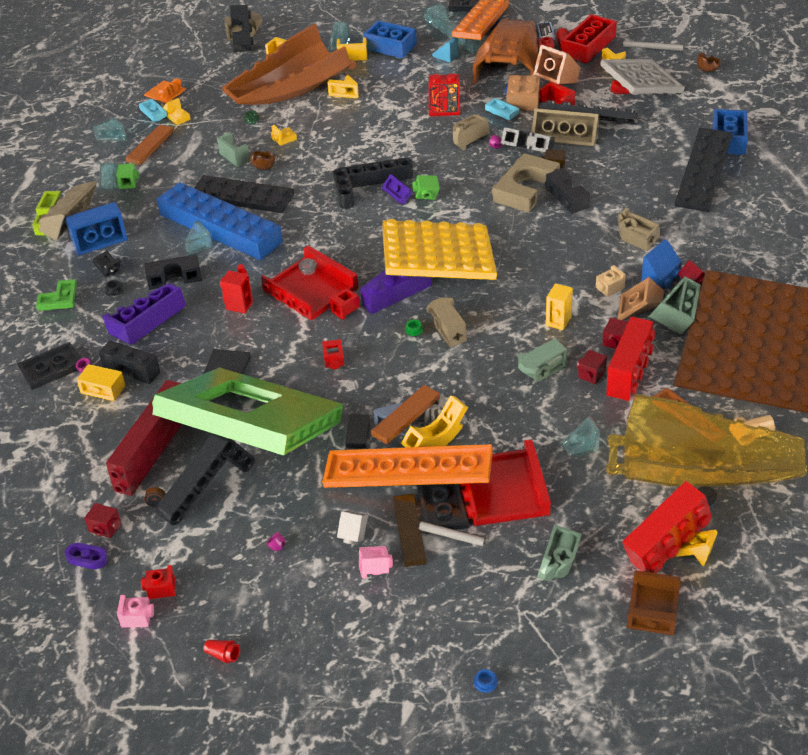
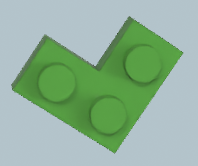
(61, 299)

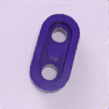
(89, 556)

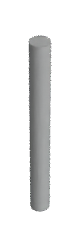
(653, 45)

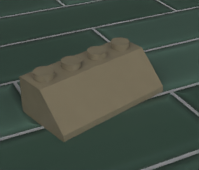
(567, 126)
(74, 202)

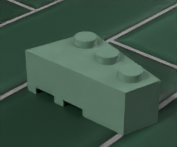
(679, 306)

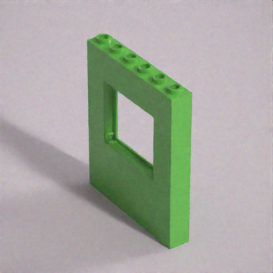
(278, 426)

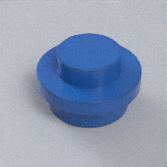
(485, 681)

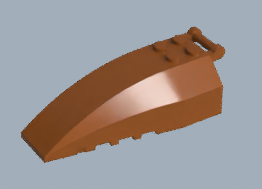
(508, 43)
(287, 72)

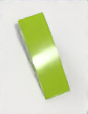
(47, 200)

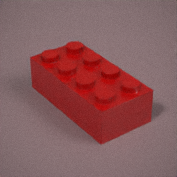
(589, 38)
(630, 358)
(667, 528)

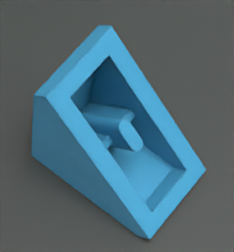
(448, 51)

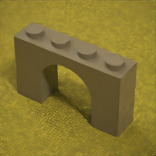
(517, 196)

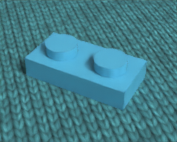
(502, 109)
(153, 110)

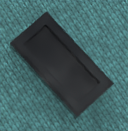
(357, 431)

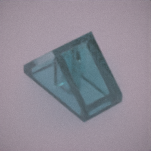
(339, 31)
(110, 130)
(108, 175)
(197, 239)
(583, 439)

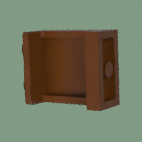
(654, 602)

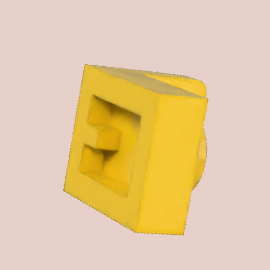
(283, 136)

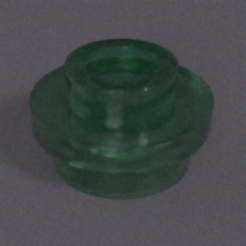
(251, 117)

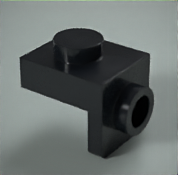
(107, 264)

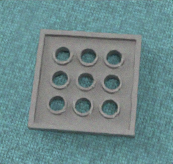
(642, 76)

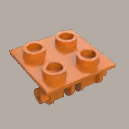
(166, 91)

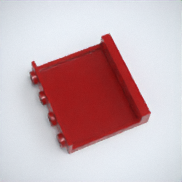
(310, 292)
(513, 491)

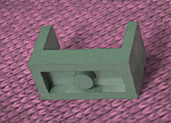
(233, 153)

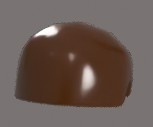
(708, 64)
(262, 160)

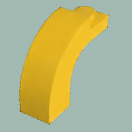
(439, 431)

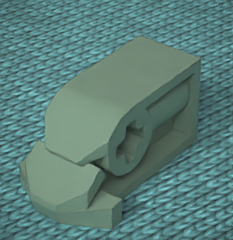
(543, 360)
(559, 553)

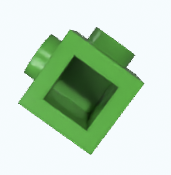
(127, 176)
(426, 187)

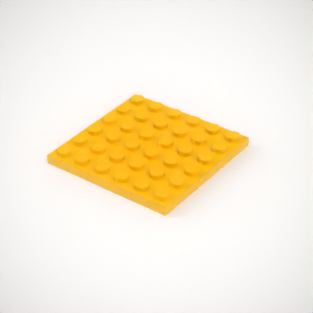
(438, 249)

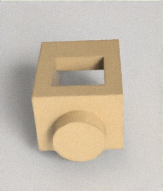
(611, 281)

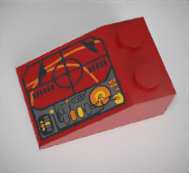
(444, 95)

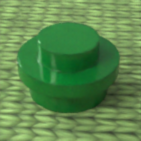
(414, 327)

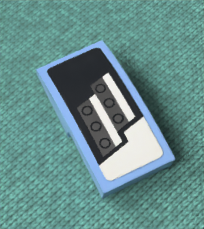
(545, 30)

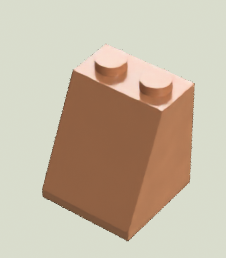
(556, 66)

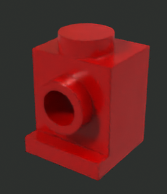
(344, 303)
(335, 358)
(159, 583)

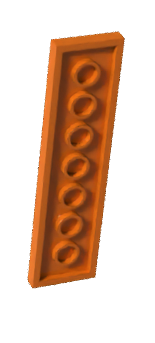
(480, 19)
(408, 466)

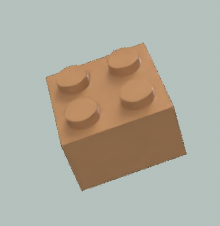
(523, 92)

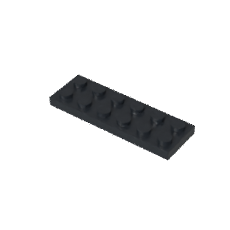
(612, 114)
(703, 169)
(247, 194)

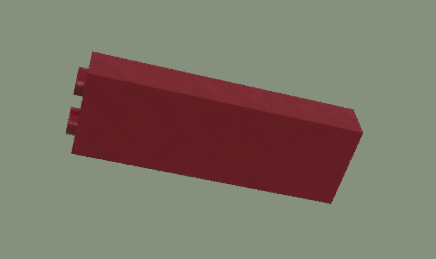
(141, 448)

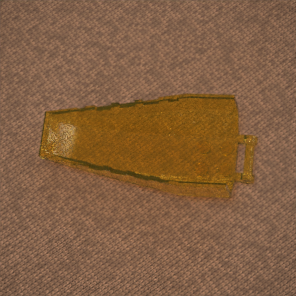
(671, 444)

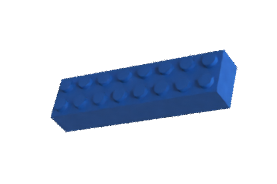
(223, 221)

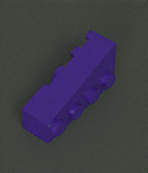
(389, 289)
(145, 314)

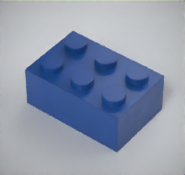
(390, 39)
(735, 122)
(96, 228)

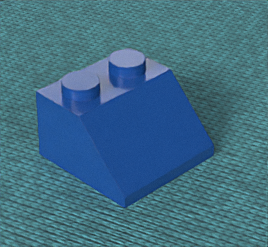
(662, 265)

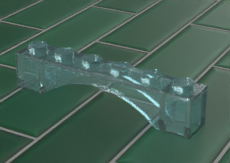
(437, 17)

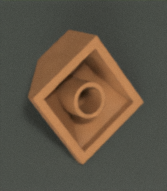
(640, 299)

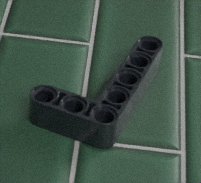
(368, 174)
(199, 475)

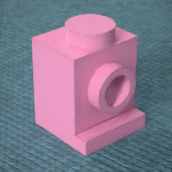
(374, 560)
(134, 611)

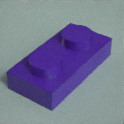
(397, 189)

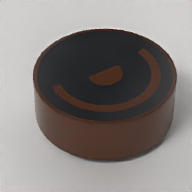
(154, 496)

